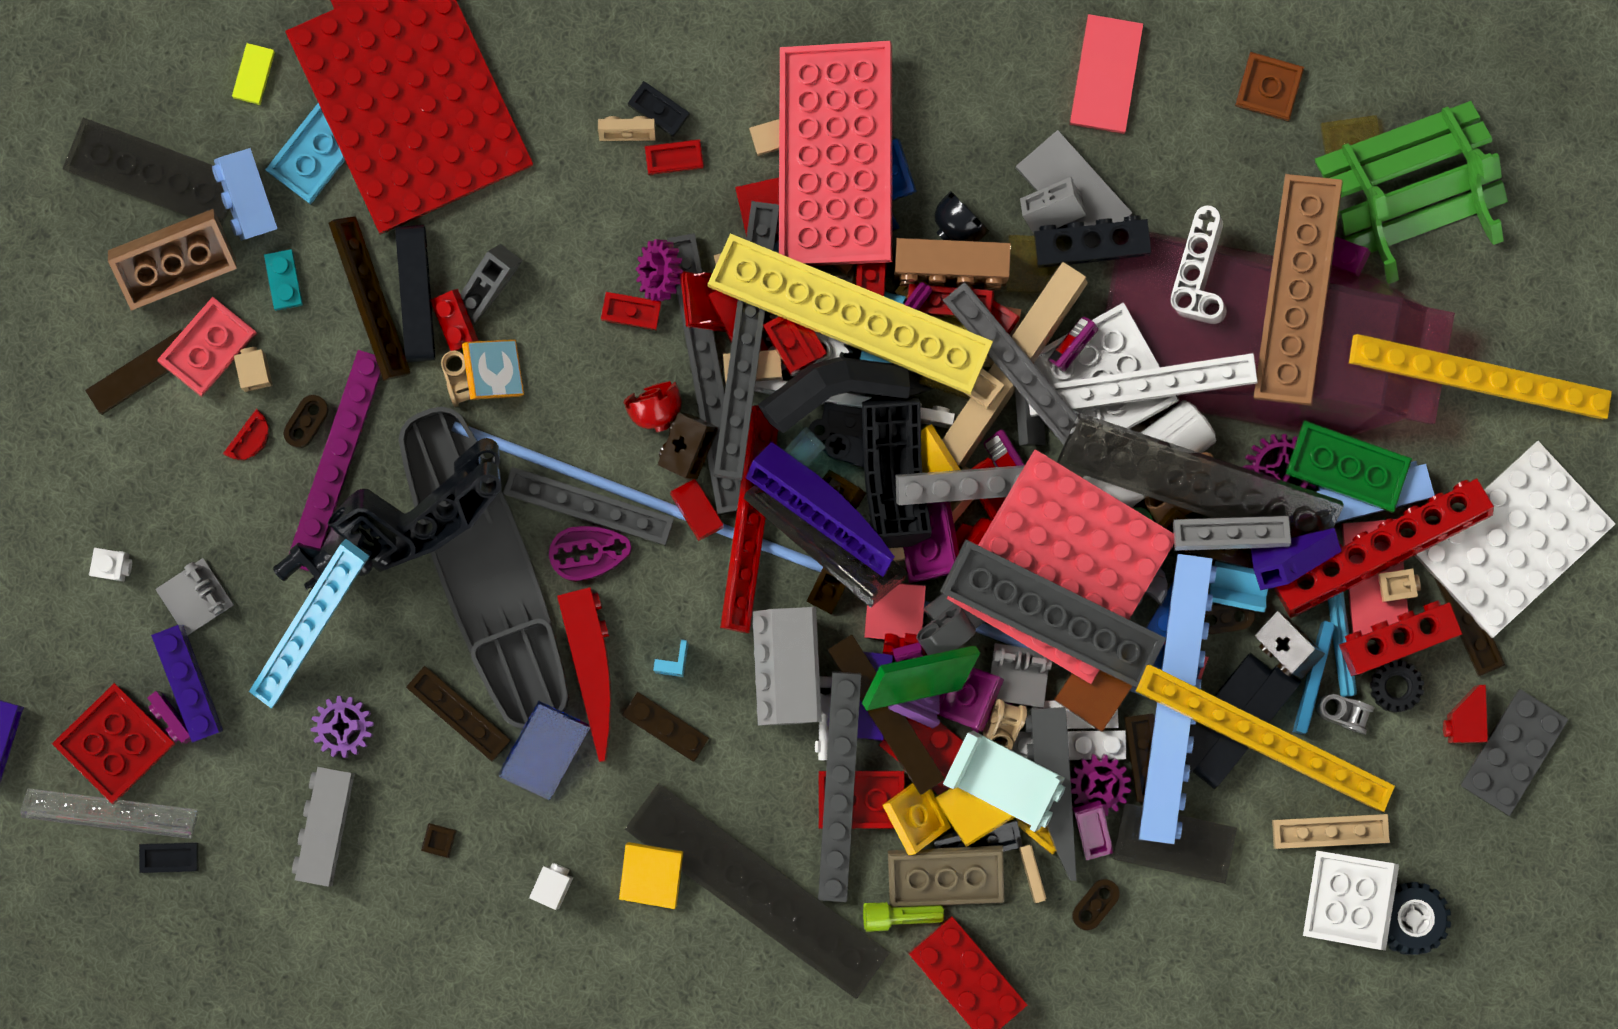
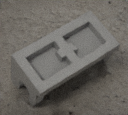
(1053, 205)

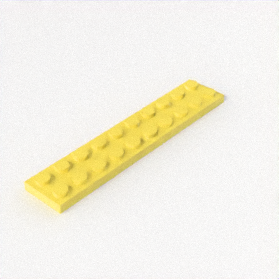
(850, 314)

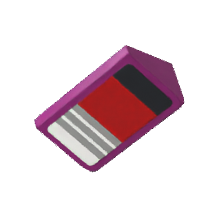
(1073, 344)
(1002, 450)

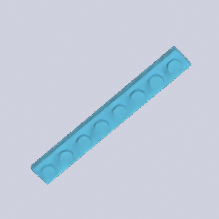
(309, 623)

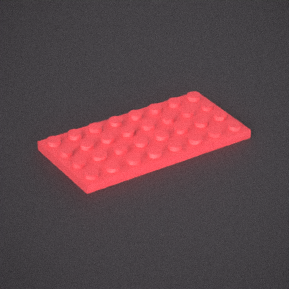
(836, 153)

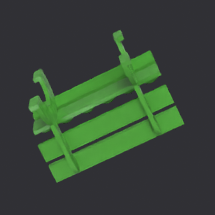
(1382, 207)

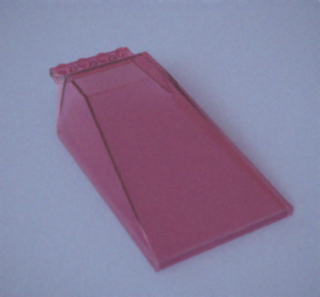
(1345, 394)

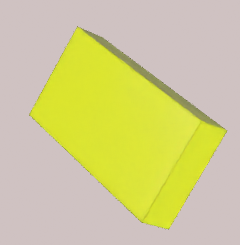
(253, 74)

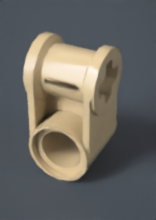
(457, 380)
(1005, 722)

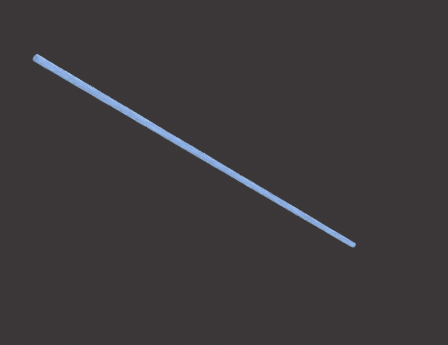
(673, 510)

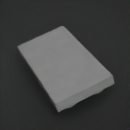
(1059, 160)

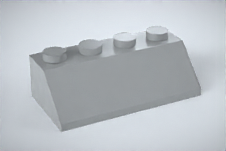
(787, 666)

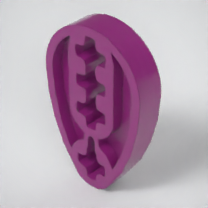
(581, 537)

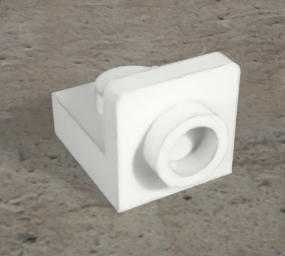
(110, 564)

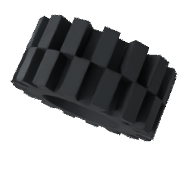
(1414, 686)

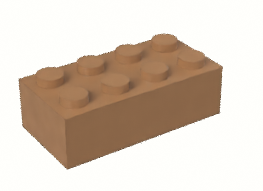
(172, 259)
(952, 263)

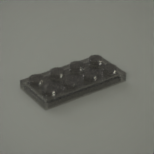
(1200, 852)

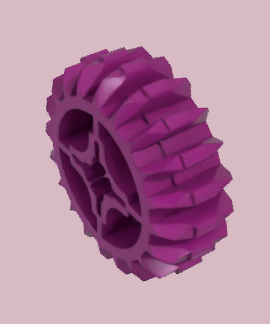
(1281, 459)

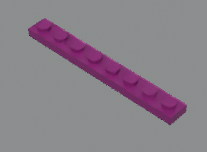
(338, 451)

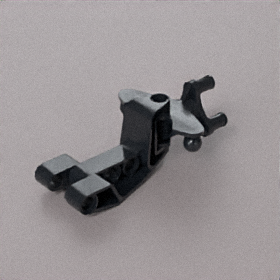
(400, 535)

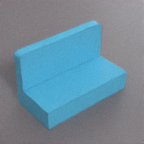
(1237, 587)
(670, 667)

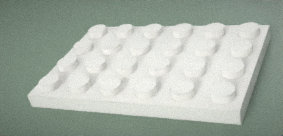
(1534, 536)

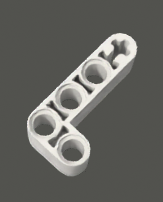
(1203, 263)

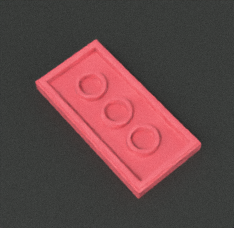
(1106, 74)
(1365, 597)

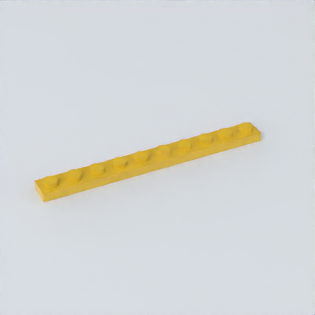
(1479, 376)
(1264, 738)

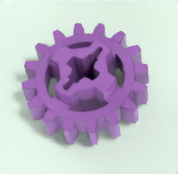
(330, 728)

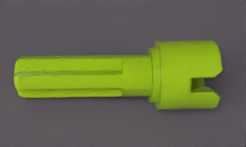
(882, 917)

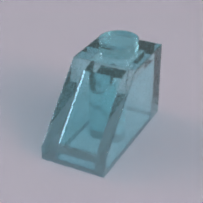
(806, 448)

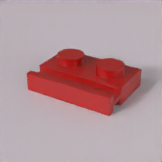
(794, 344)

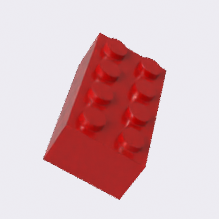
(967, 977)

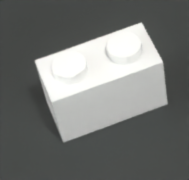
(551, 886)

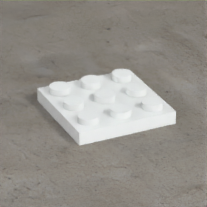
(1351, 900)

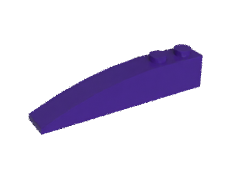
(819, 506)

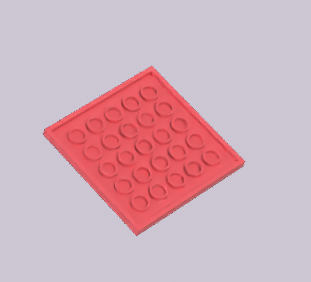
(1076, 540)

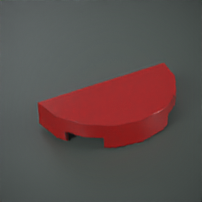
(250, 438)

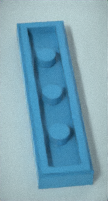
(1313, 680)

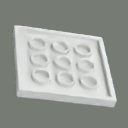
(1112, 350)

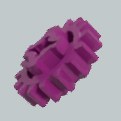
(659, 270)
(1110, 776)

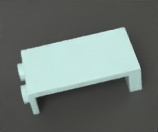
(1005, 780)

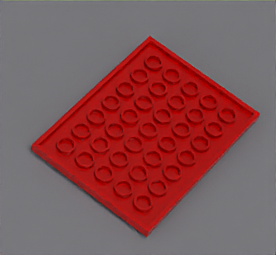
(408, 104)

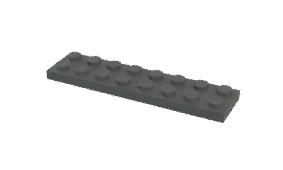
(1051, 614)

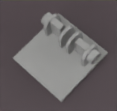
(194, 596)
(1023, 674)

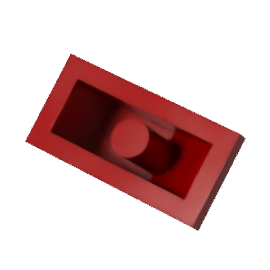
(1468, 718)

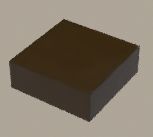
(438, 840)

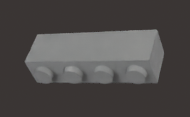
(324, 826)

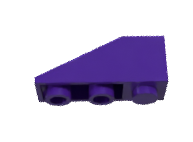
(1285, 564)

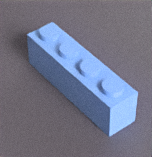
(1415, 489)

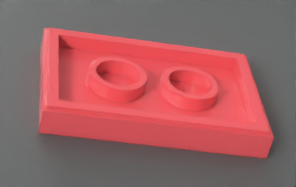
(207, 346)

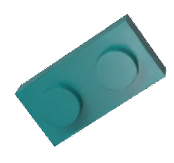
(283, 280)

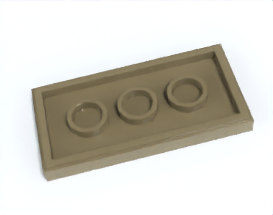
(946, 876)

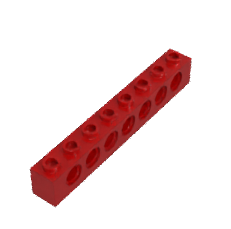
(1375, 561)

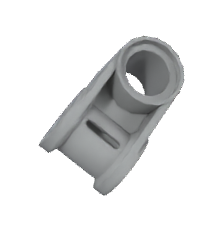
(1349, 714)

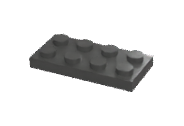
(1513, 752)

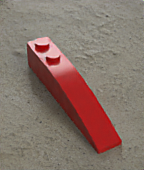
(590, 659)

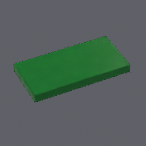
(1348, 466)
(920, 677)

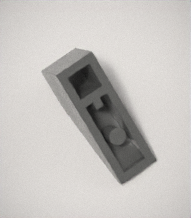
(489, 281)

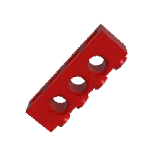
(1443, 627)

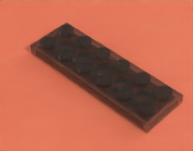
(144, 170)
(841, 564)

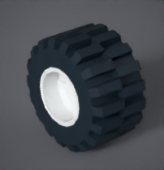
(1417, 919)

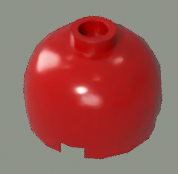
(655, 406)

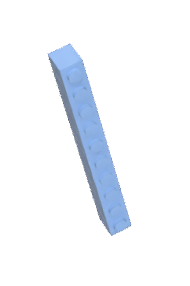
(1171, 729)

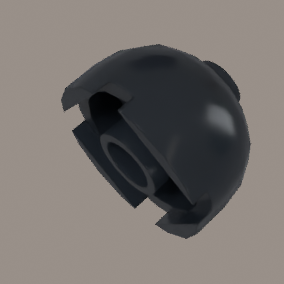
(957, 221)

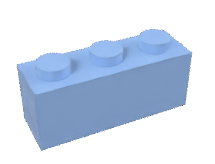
(244, 194)

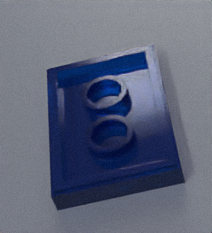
(544, 750)

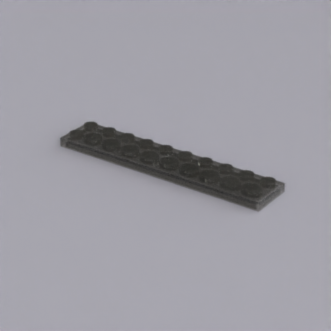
(1190, 477)
(759, 891)

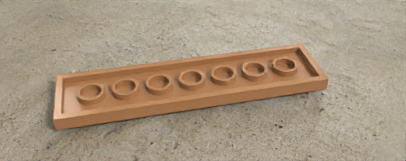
(1298, 289)

